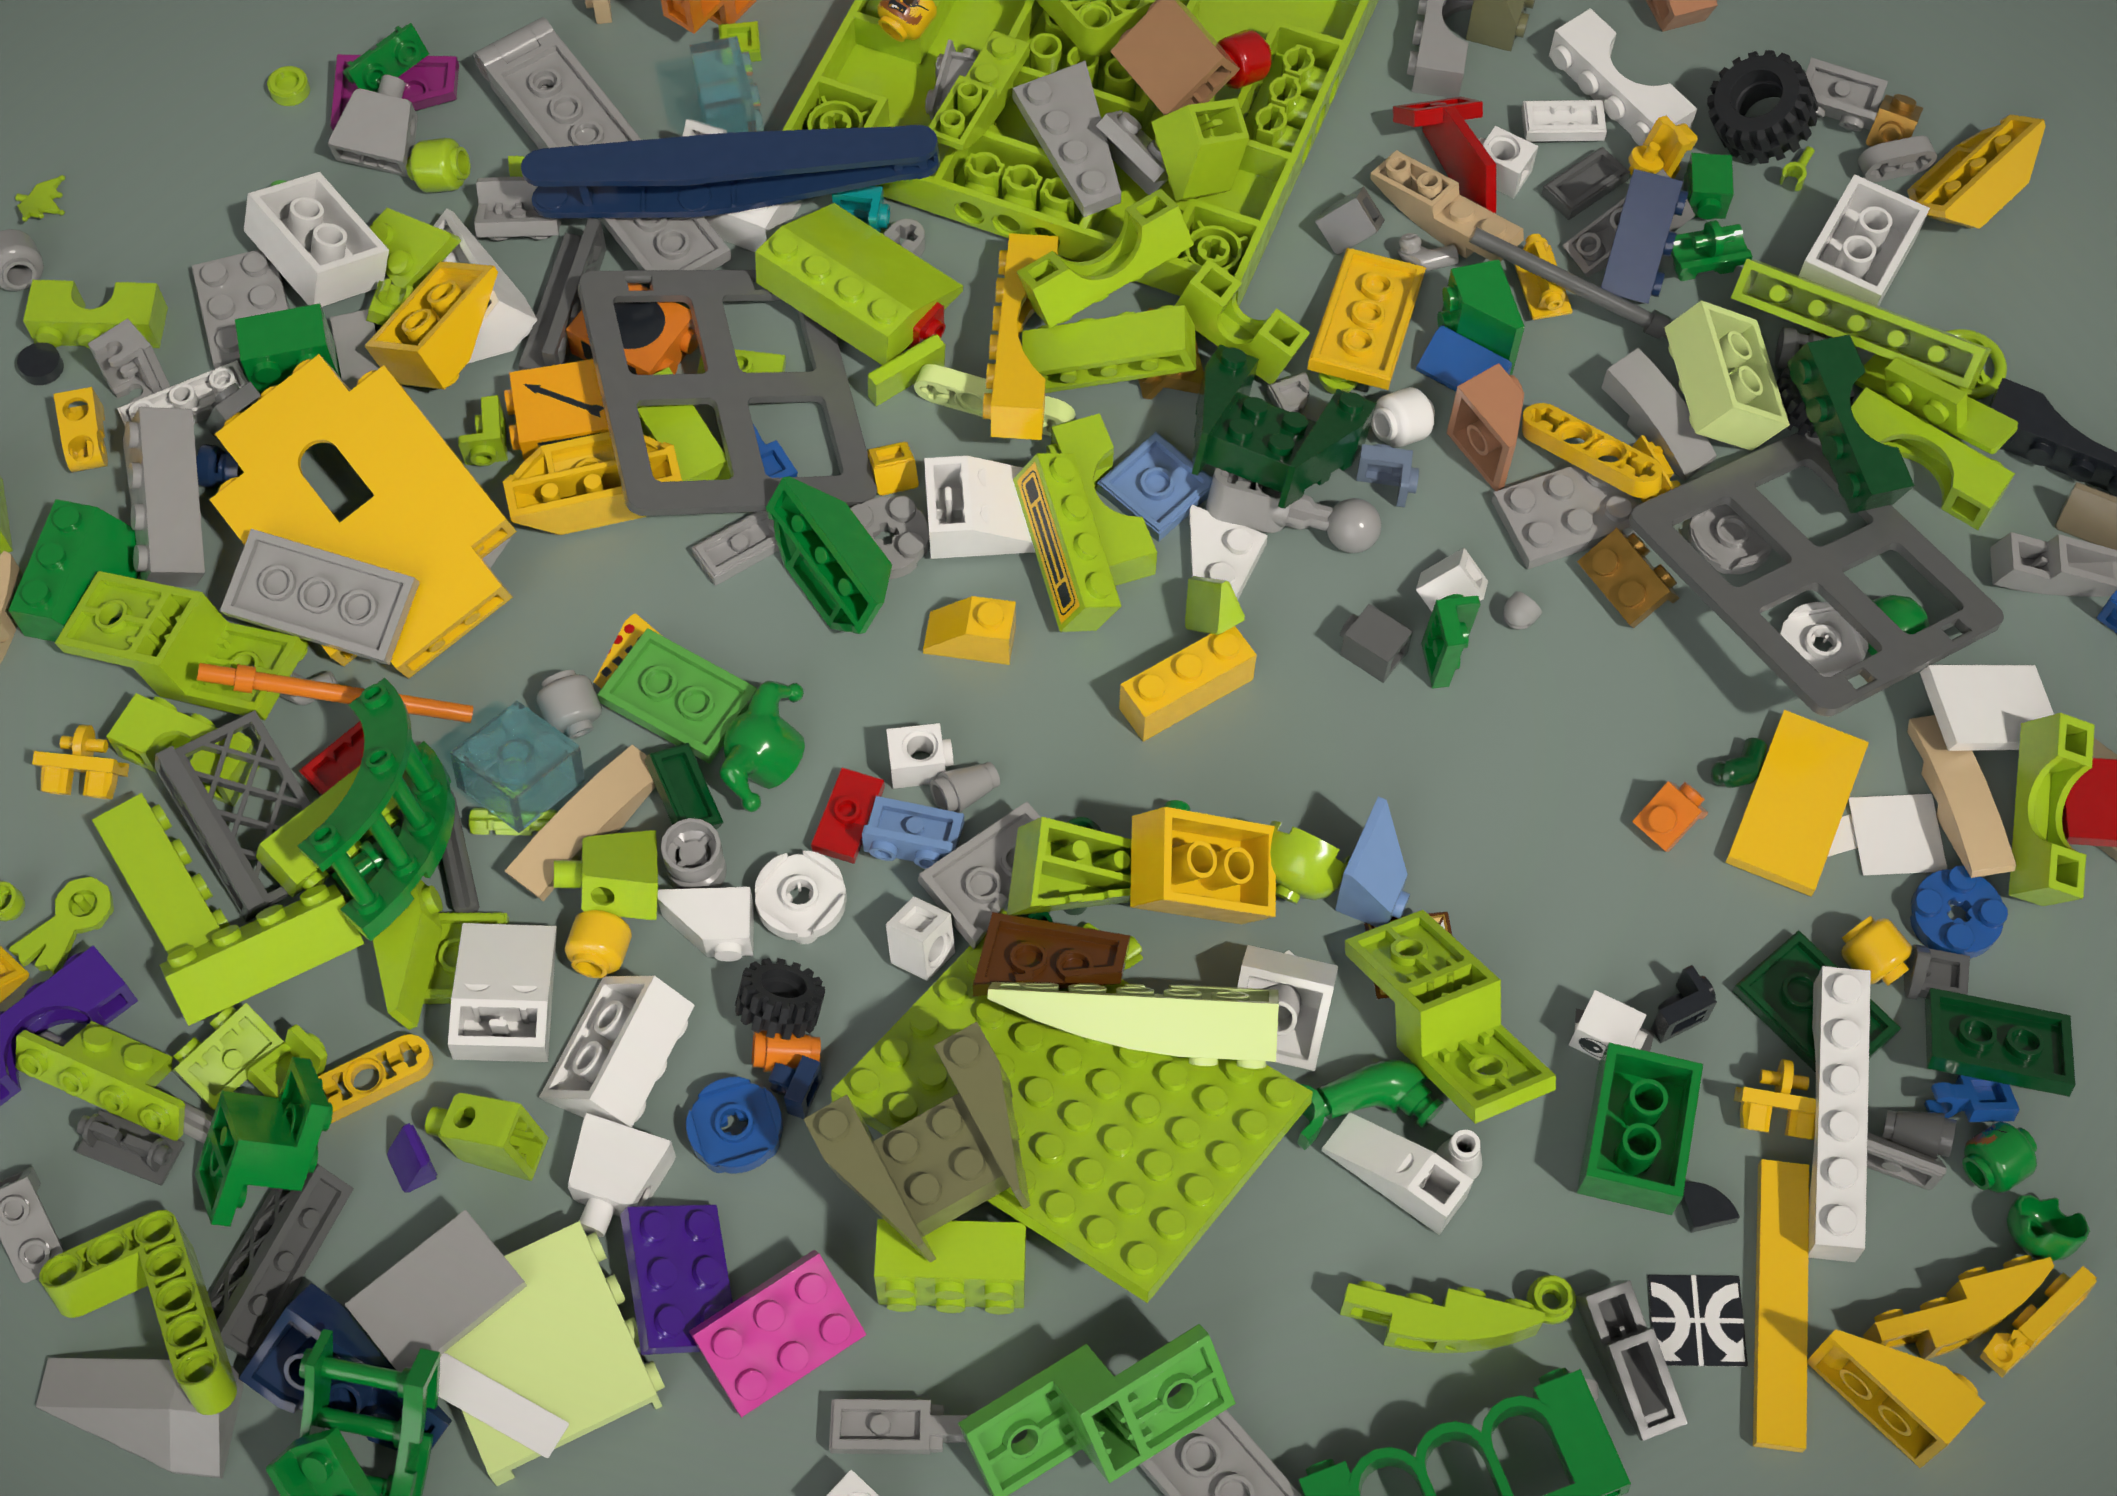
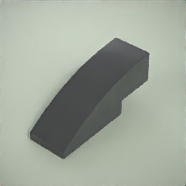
(1631, 1358)

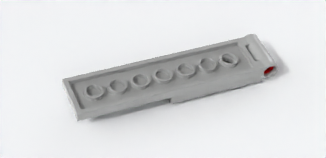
(566, 107)

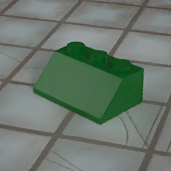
(67, 556)

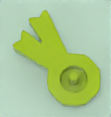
(78, 909)

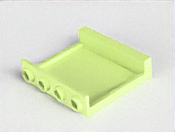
(559, 1347)

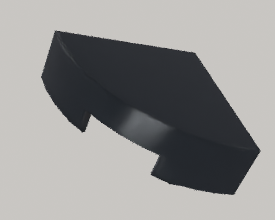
(1706, 1207)

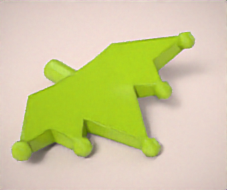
(41, 199)

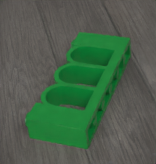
(1559, 1404)

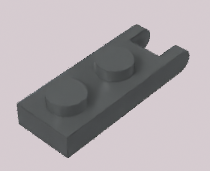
(229, 403)

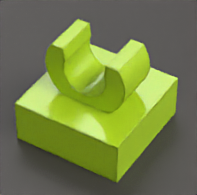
(387, 301)

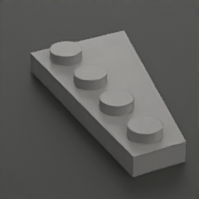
(1064, 121)

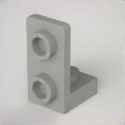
(26, 1226)

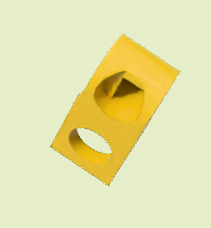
(81, 429)

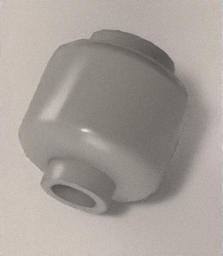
(18, 260)
(569, 703)

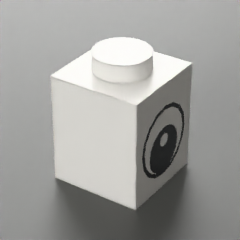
(1606, 1022)

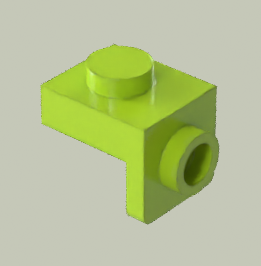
(271, 1070)

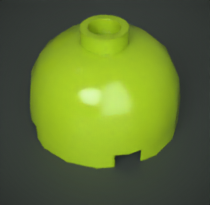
(1304, 865)

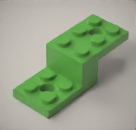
(1107, 1416)

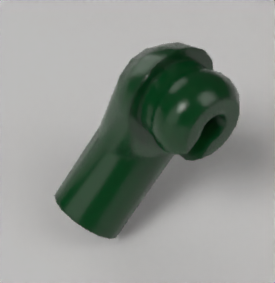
(1743, 769)

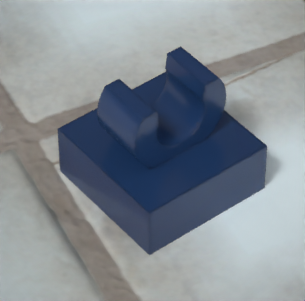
(797, 1086)

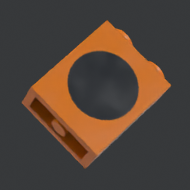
(651, 334)

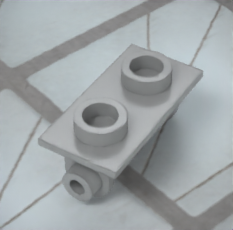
(947, 70)

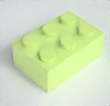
(1726, 376)

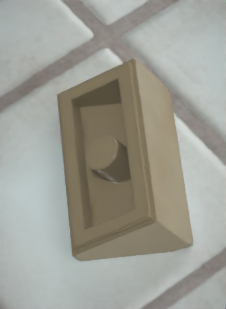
(2089, 516)

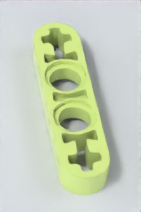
(967, 391)

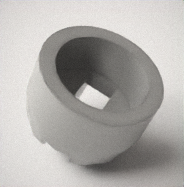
(1521, 611)

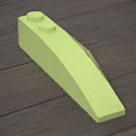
(1182, 1022)

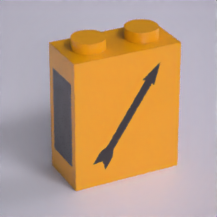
(554, 405)

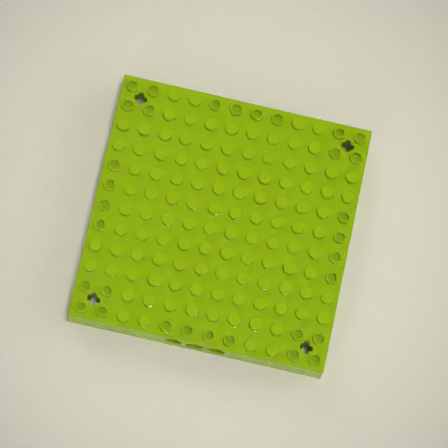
(1008, 180)

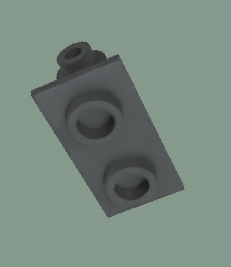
(127, 1146)

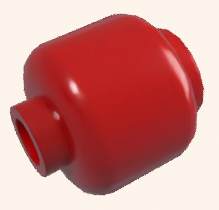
(1250, 54)

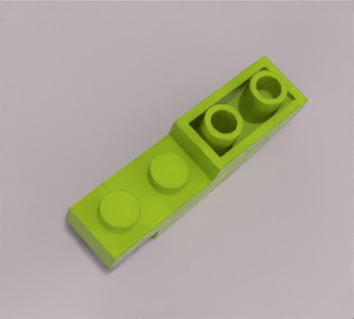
(982, 93)
(1460, 1325)

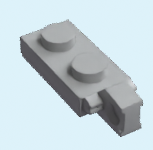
(891, 1427)

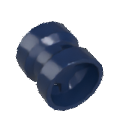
(215, 466)

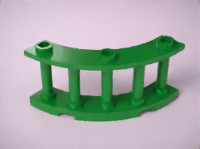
(422, 790)
(415, 1385)

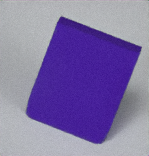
(410, 1160)

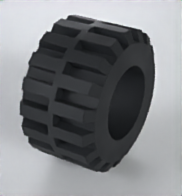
(1750, 82)

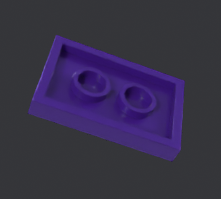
(674, 1273)

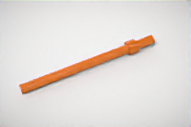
(245, 679)

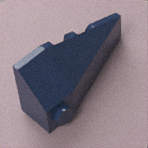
(276, 1363)

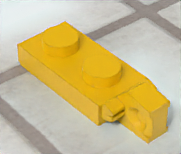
(2036, 1324)

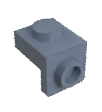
(1389, 467)

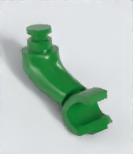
(1381, 1084)

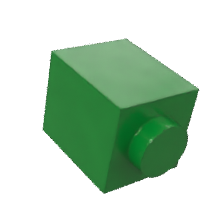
(1709, 185)

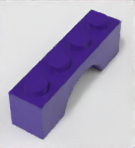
(78, 993)

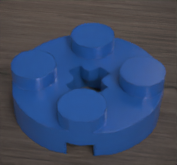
(1974, 895)
(730, 1152)

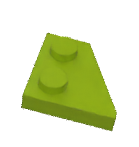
(412, 246)

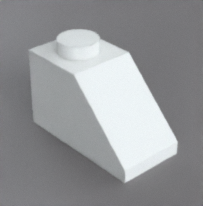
(712, 919)

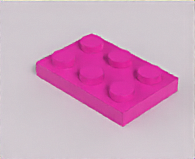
(777, 1333)

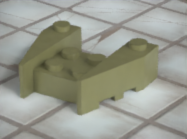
(939, 1159)

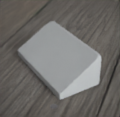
(1903, 1162)

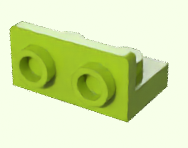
(226, 1054)

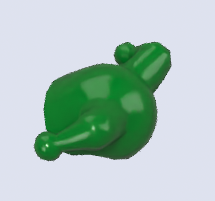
(762, 744)

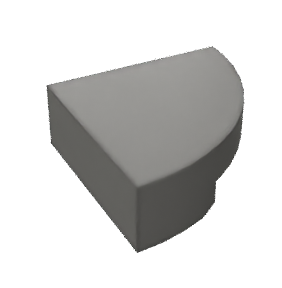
(1290, 393)

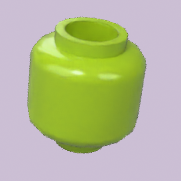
(438, 165)

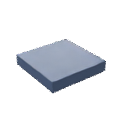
(1156, 485)

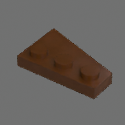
(1048, 953)

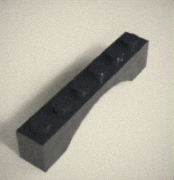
(2050, 440)

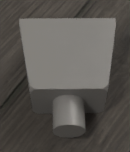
(377, 128)

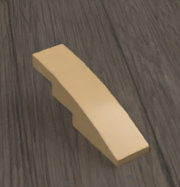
(1963, 800)
(596, 809)

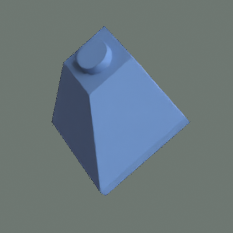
(1375, 872)

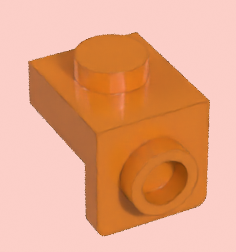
(1671, 814)

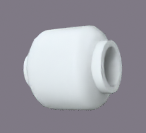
(1403, 417)

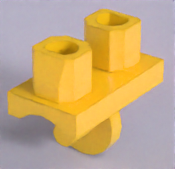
(1663, 148)
(100, 772)
(1758, 1104)

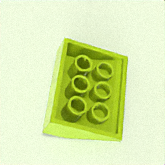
(852, 280)

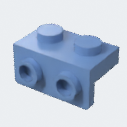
(911, 832)

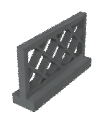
(208, 822)

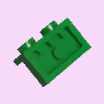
(1448, 636)
(319, 1467)

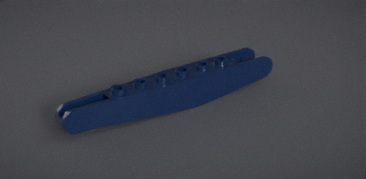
(722, 171)

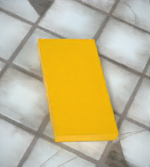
(1366, 319)
(1797, 803)

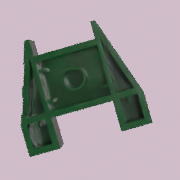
(1268, 442)

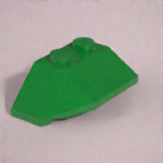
(829, 555)

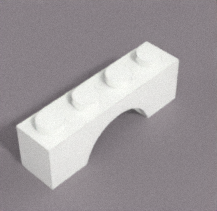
(1584, 53)

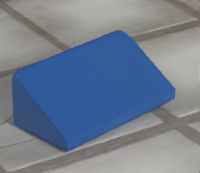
(1455, 359)

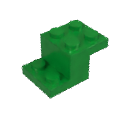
(262, 1141)

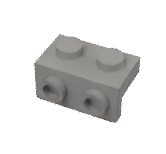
(1845, 94)
(1134, 150)
(508, 210)

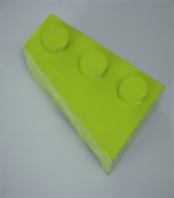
(1067, 868)

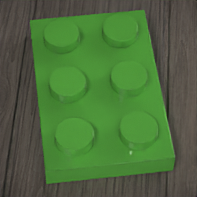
(676, 694)

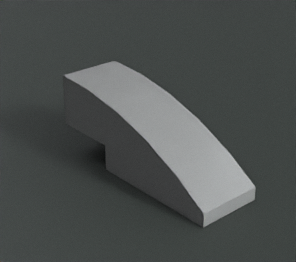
(1657, 413)
(2054, 567)

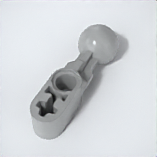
(1350, 524)

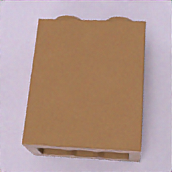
(1174, 57)

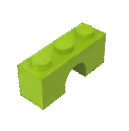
(1216, 315)
(59, 316)
(156, 725)

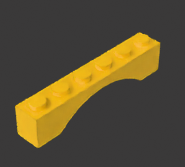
(1018, 388)

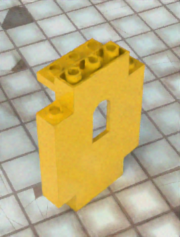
(425, 507)

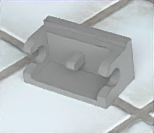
(128, 361)

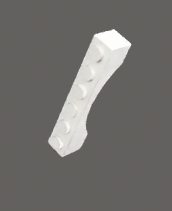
(1841, 1116)

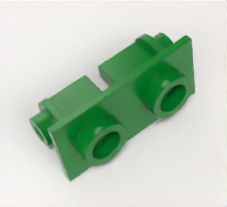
(391, 57)

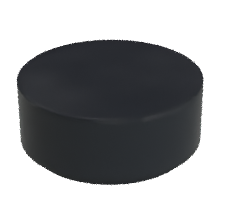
(40, 363)

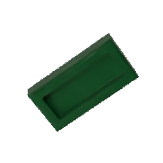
(682, 785)

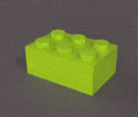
(972, 1268)

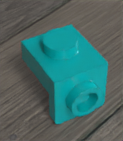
(866, 205)

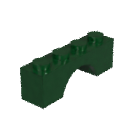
(1865, 469)

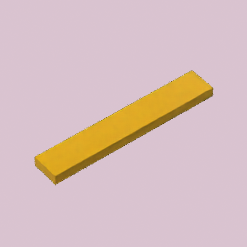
(1781, 1306)

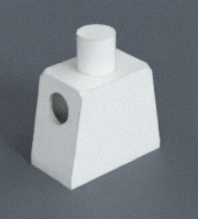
(615, 1170)

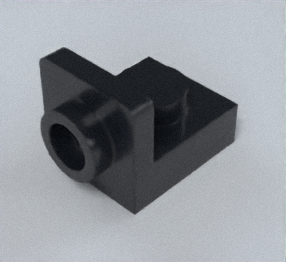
(1687, 1008)

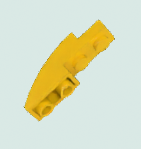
(1968, 1312)

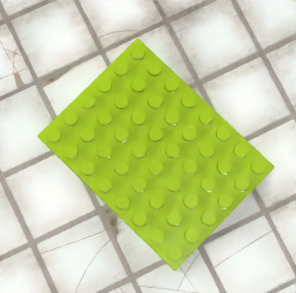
(1115, 1142)

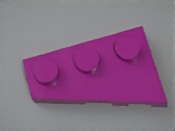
(427, 83)

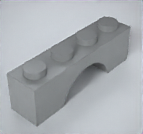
(1441, 54)

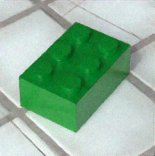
(1640, 1129)

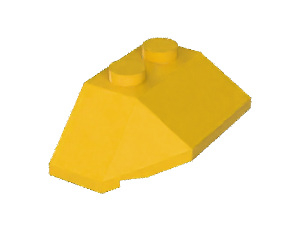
(1981, 173)
(578, 484)

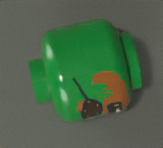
(2000, 1157)

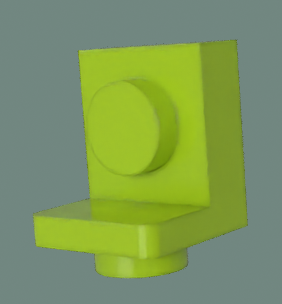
(491, 438)

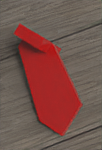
(1455, 144)

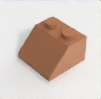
(1487, 422)

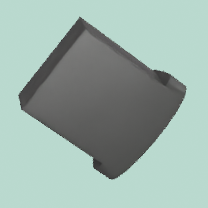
(1935, 970)

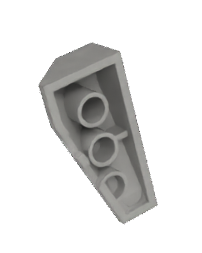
(140, 1411)

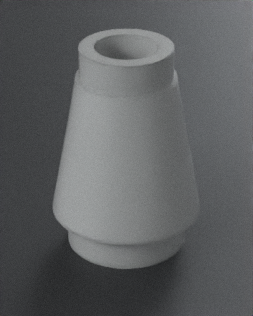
(963, 786)

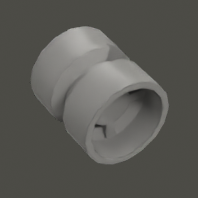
(693, 855)

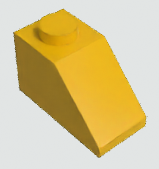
(973, 630)

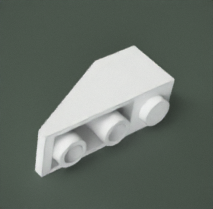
(1400, 1170)

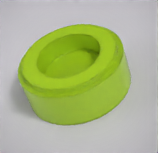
(288, 86)

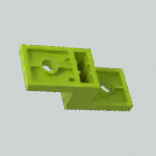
(167, 635)
(1450, 1016)

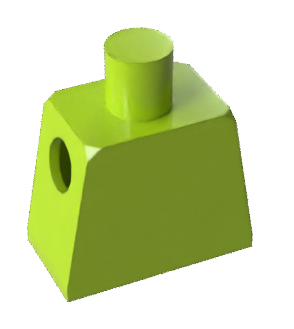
(615, 874)
(489, 1134)

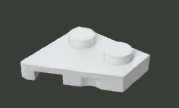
(1223, 549)

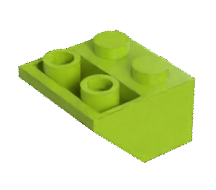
(1202, 147)

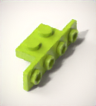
(1938, 403)
(107, 1073)

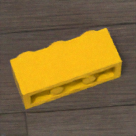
(1186, 682)

